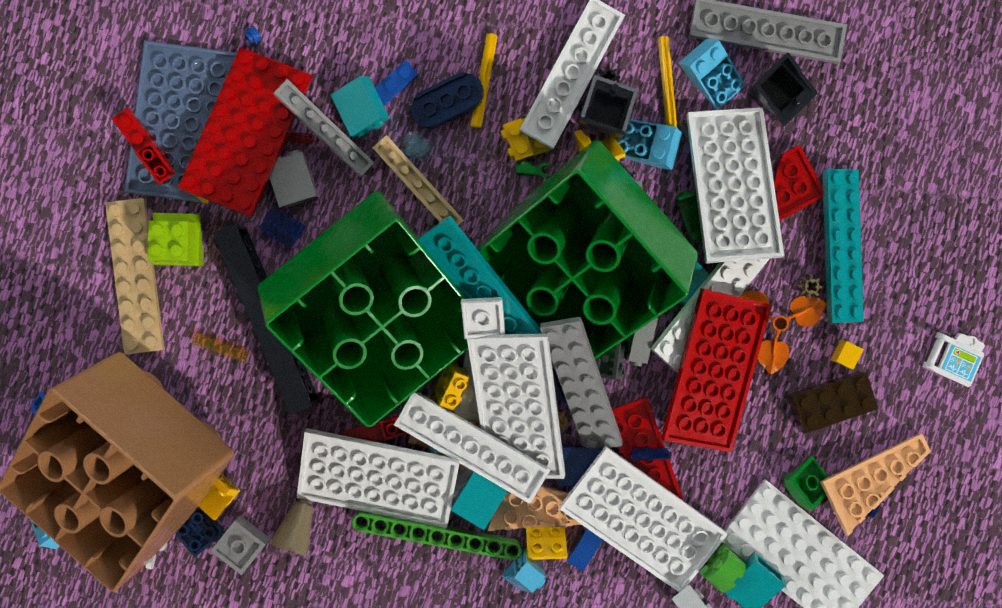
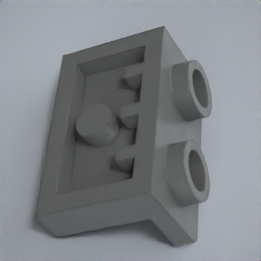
(611, 362)

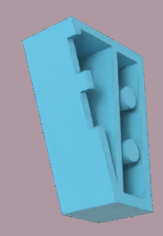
(525, 573)

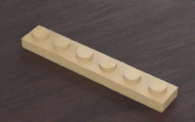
(415, 180)

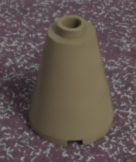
(295, 529)

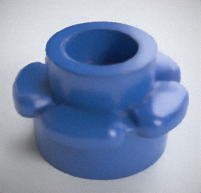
(252, 35)

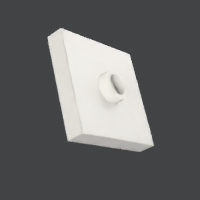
(483, 317)

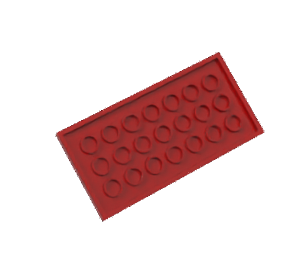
(243, 134)
(716, 370)

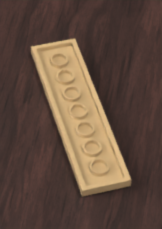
(134, 276)

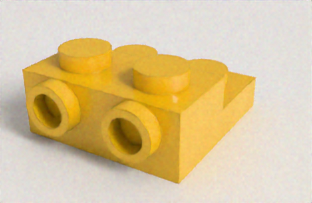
(520, 144)
(451, 385)

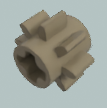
(814, 287)

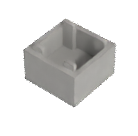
(240, 544)

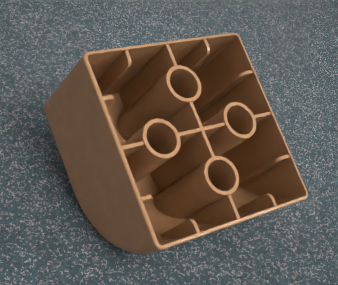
(113, 467)

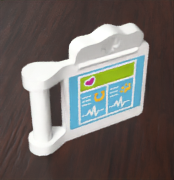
(959, 359)

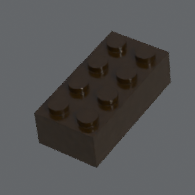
(832, 401)

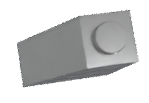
(640, 344)

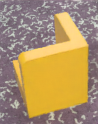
(846, 354)

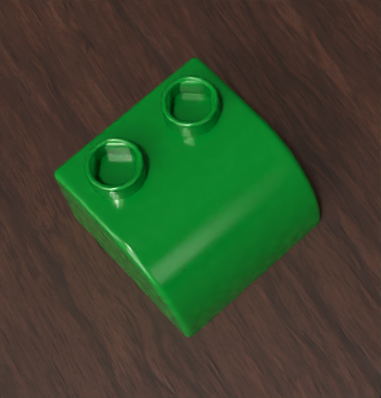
(592, 251)
(366, 310)

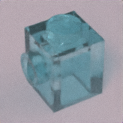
(416, 145)

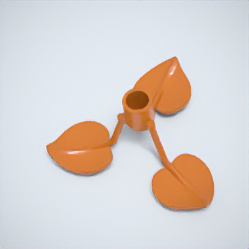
(806, 313)

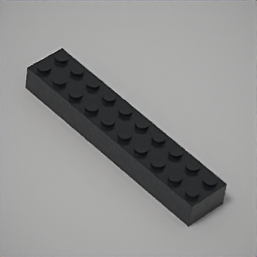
(246, 274)

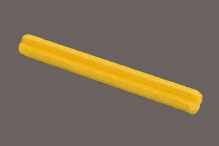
(484, 77)
(667, 81)

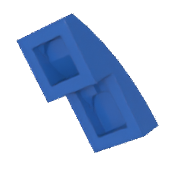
(584, 550)

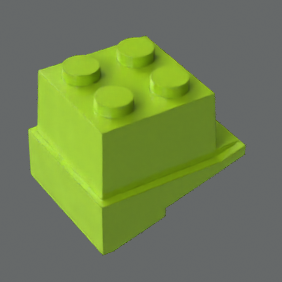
(175, 240)

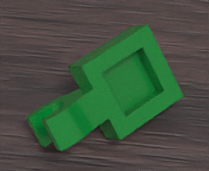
(527, 169)

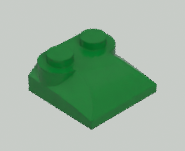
(805, 483)

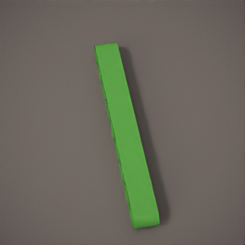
(445, 541)

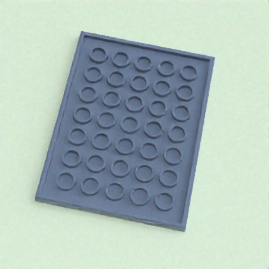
(174, 104)

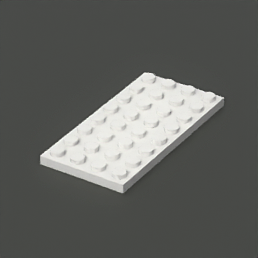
(734, 185)
(518, 395)
(377, 478)
(643, 519)
(814, 562)

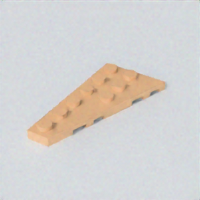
(869, 482)
(541, 512)

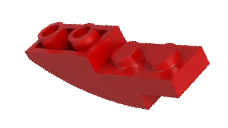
(144, 145)
(380, 431)

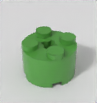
(723, 569)

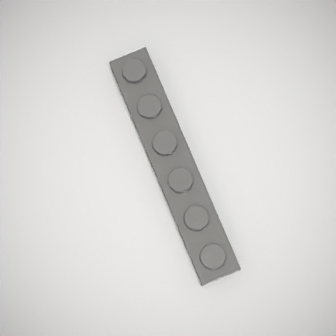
(323, 127)

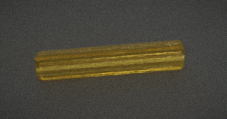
(220, 347)

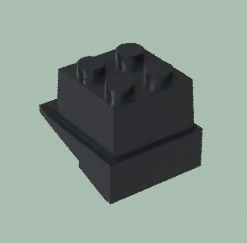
(783, 90)
(608, 107)

